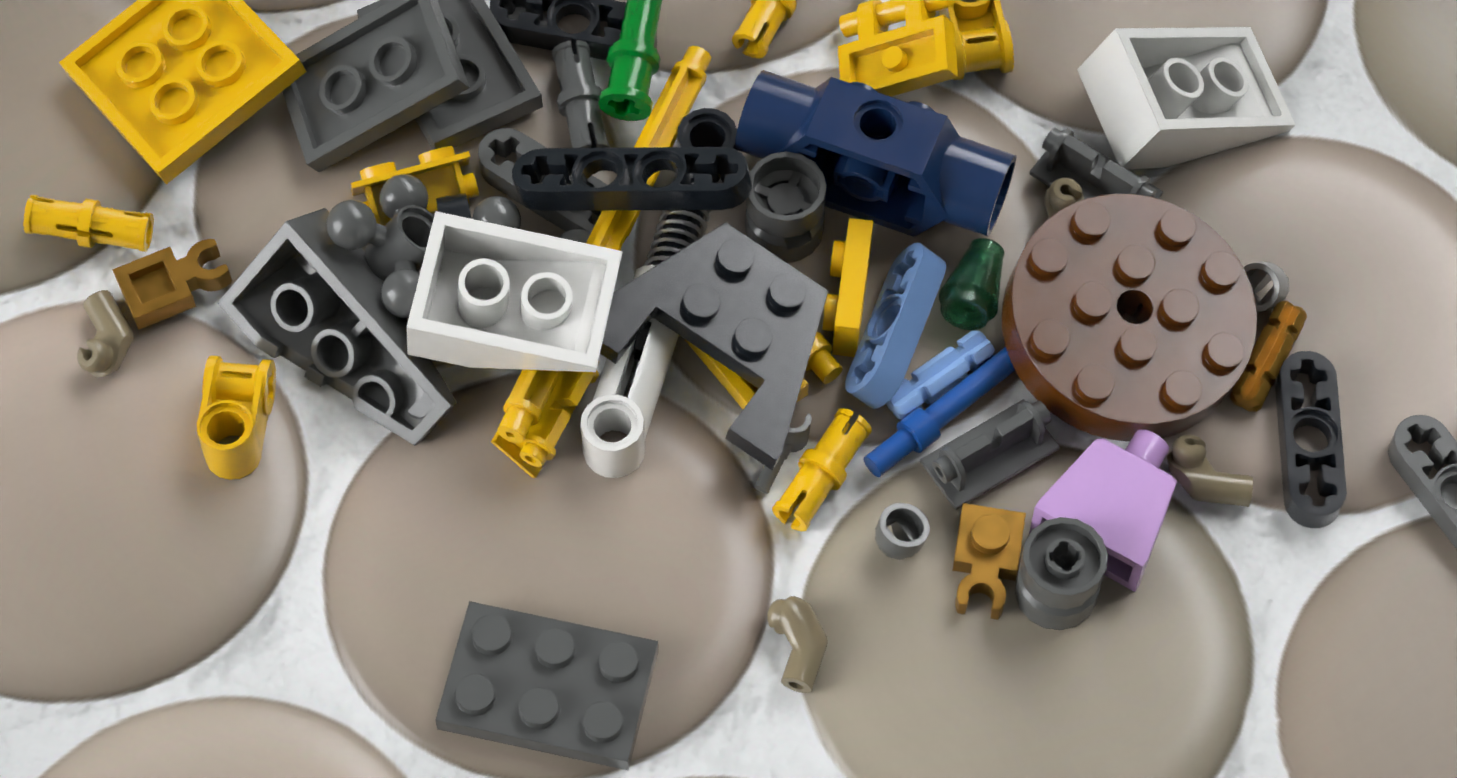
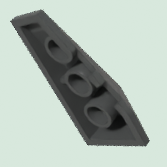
(328, 318)

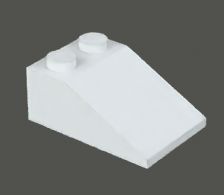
(1182, 93)
(510, 298)

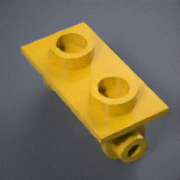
(437, 170)
(543, 436)

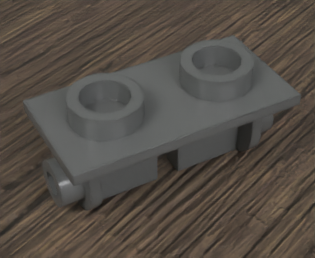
(1091, 169)
(991, 452)

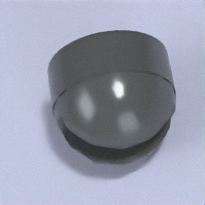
(908, 526)

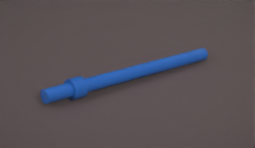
(923, 427)

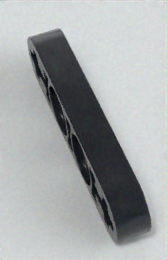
(632, 170)

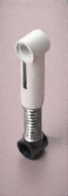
(656, 342)

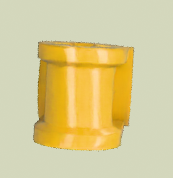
(980, 36)
(235, 404)

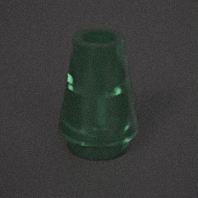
(973, 287)

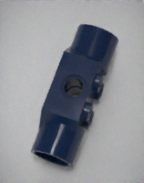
(878, 153)

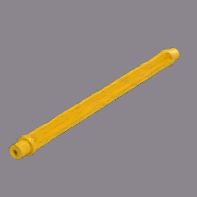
(613, 226)

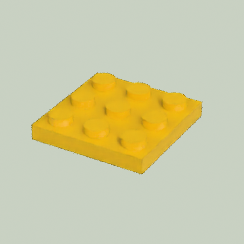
(181, 75)

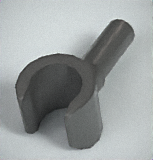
(795, 441)

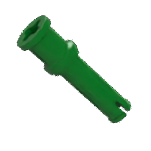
(633, 63)

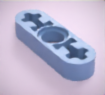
(895, 326)

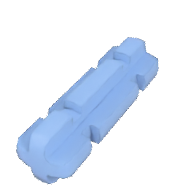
(941, 373)

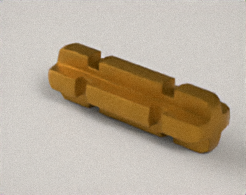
(1268, 356)

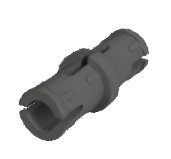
(579, 96)

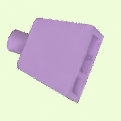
(1119, 497)

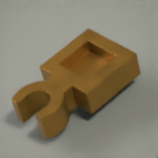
(162, 286)
(988, 550)

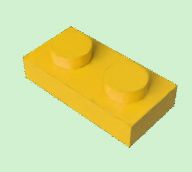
(851, 264)

